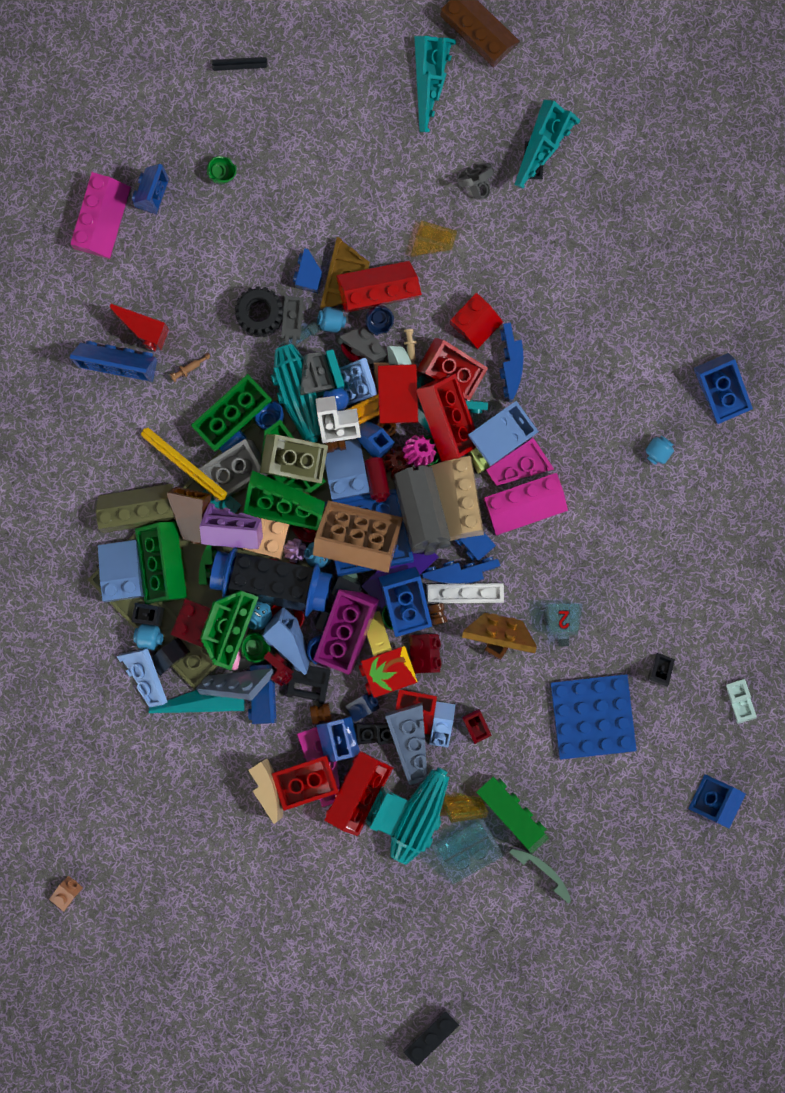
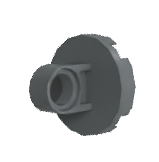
(476, 178)

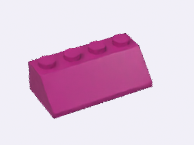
(100, 215)
(526, 504)

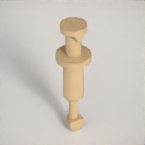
(410, 345)

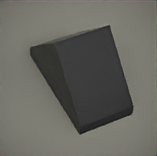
(148, 614)
(169, 656)
(661, 670)

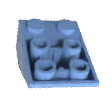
(503, 433)
(286, 636)

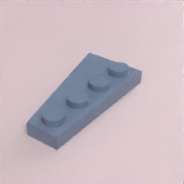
(236, 685)
(409, 738)

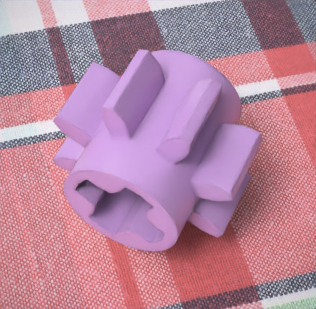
(294, 550)

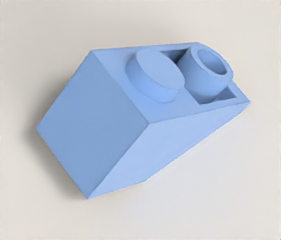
(442, 724)

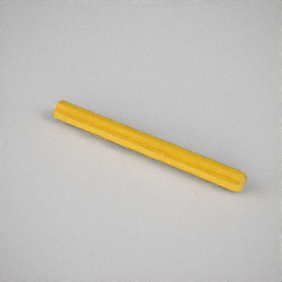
(183, 464)

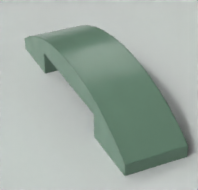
(559, 888)

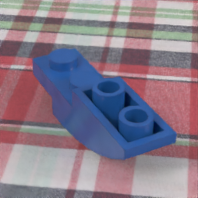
(512, 369)
(452, 573)

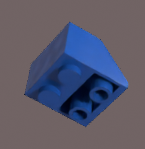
(338, 739)

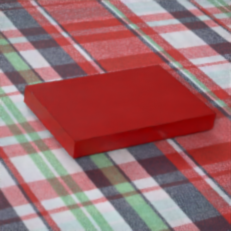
(398, 394)

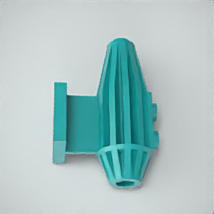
(288, 376)
(411, 820)

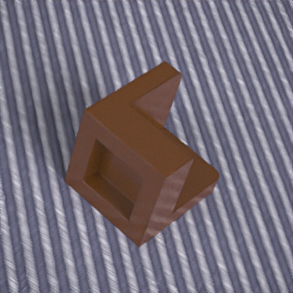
(495, 650)

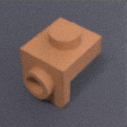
(65, 893)

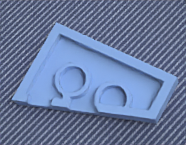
(143, 671)

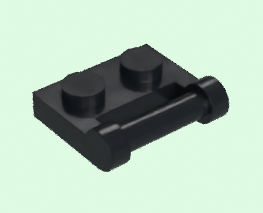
(315, 677)

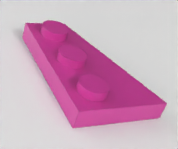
(520, 463)

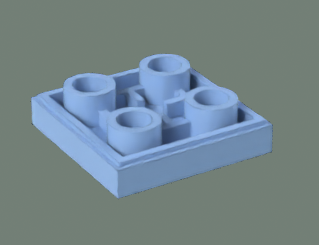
(358, 381)

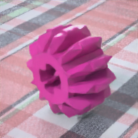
(419, 451)

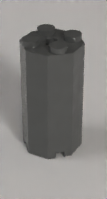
(421, 510)

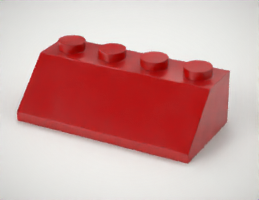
(378, 286)
(447, 417)
(358, 793)

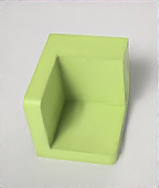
(478, 460)

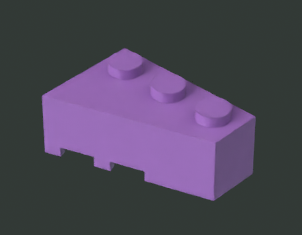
(230, 529)

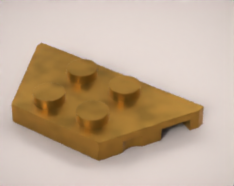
(343, 261)
(501, 632)

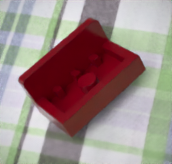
(425, 653)
(283, 673)

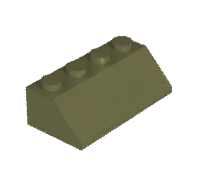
(134, 508)

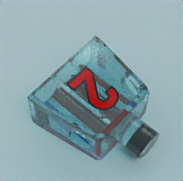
(563, 621)

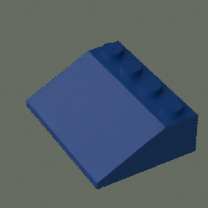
(114, 361)

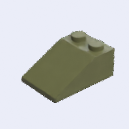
(293, 458)

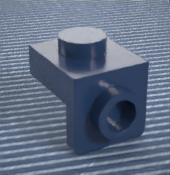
(362, 707)

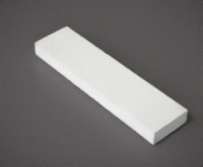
(465, 593)

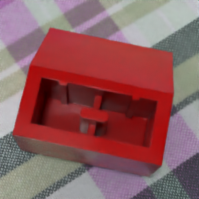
(408, 698)

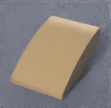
(267, 791)

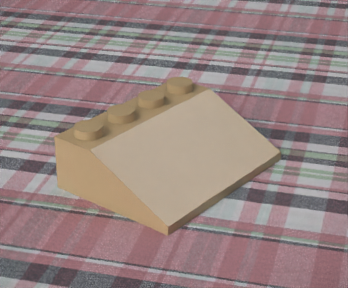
(459, 497)

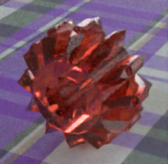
(392, 460)

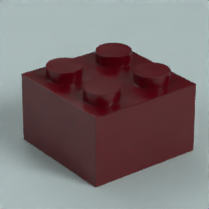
(191, 622)

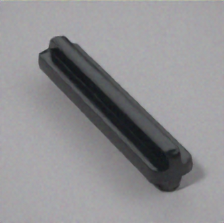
(239, 63)

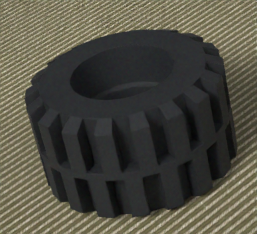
(254, 296)

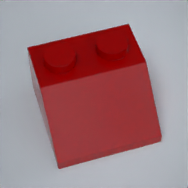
(476, 321)

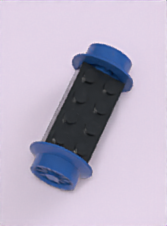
(271, 580)

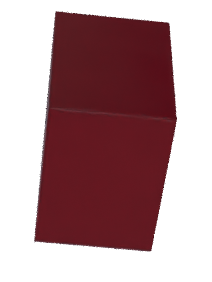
(476, 726)

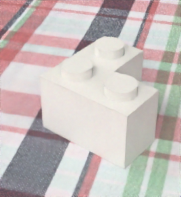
(336, 424)

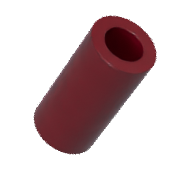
(377, 479)

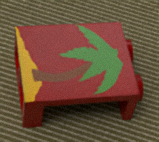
(388, 672)

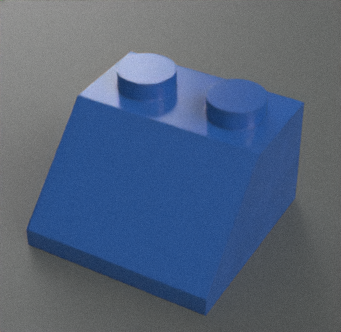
(717, 801)

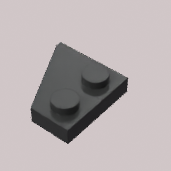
(364, 344)
(315, 374)

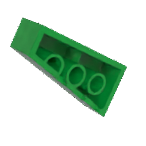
(282, 503)
(512, 814)

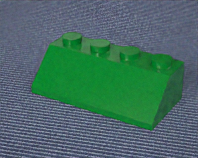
(231, 412)
(160, 562)

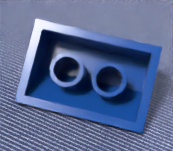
(264, 703)

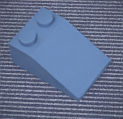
(347, 471)
(119, 571)

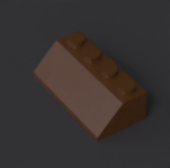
(479, 29)

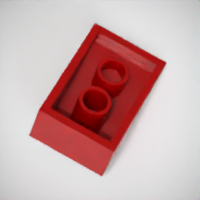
(146, 329)
(445, 359)
(305, 782)

